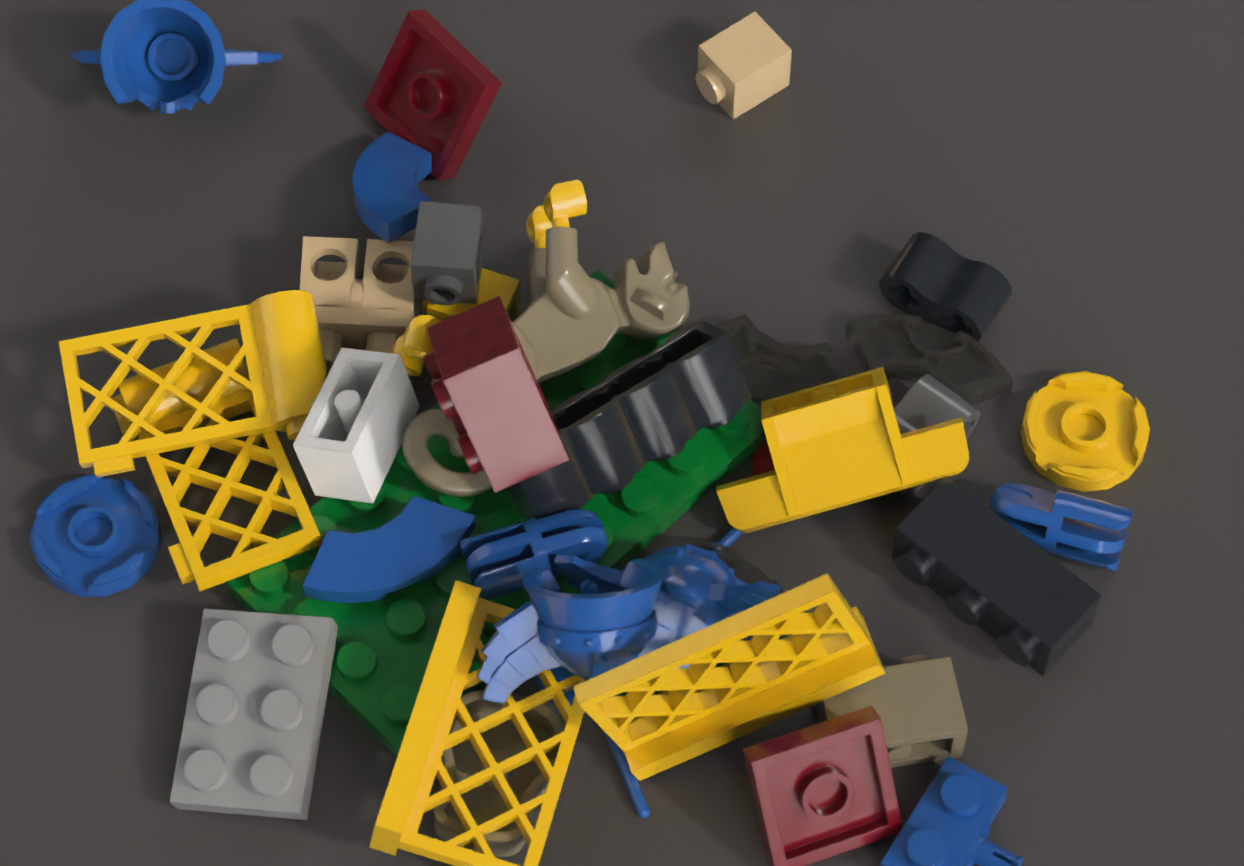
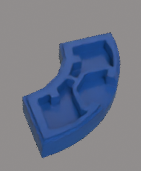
(388, 185)
(388, 558)

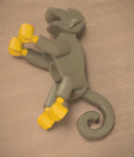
(560, 330)

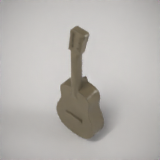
(485, 801)

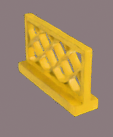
(755, 688)
(429, 736)

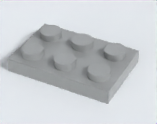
(254, 714)

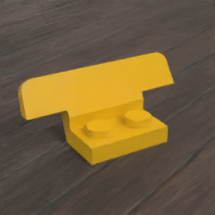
(839, 449)

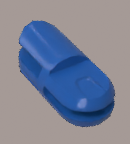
(1065, 523)
(505, 555)

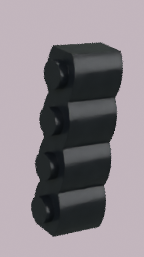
(637, 417)

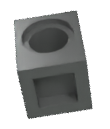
(448, 253)

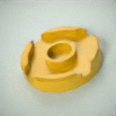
(1084, 431)

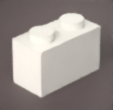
(356, 425)

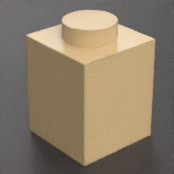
(743, 65)

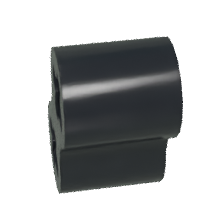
(944, 286)

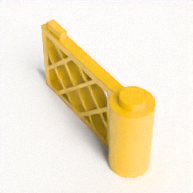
(282, 363)
(172, 417)

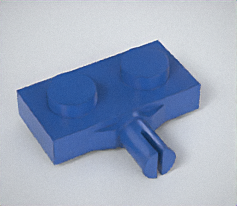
(953, 823)

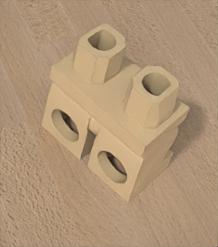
(357, 310)

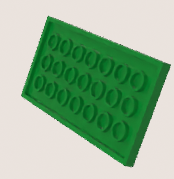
(389, 641)

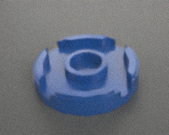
(95, 536)

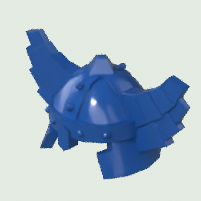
(165, 55)
(689, 575)
(583, 630)

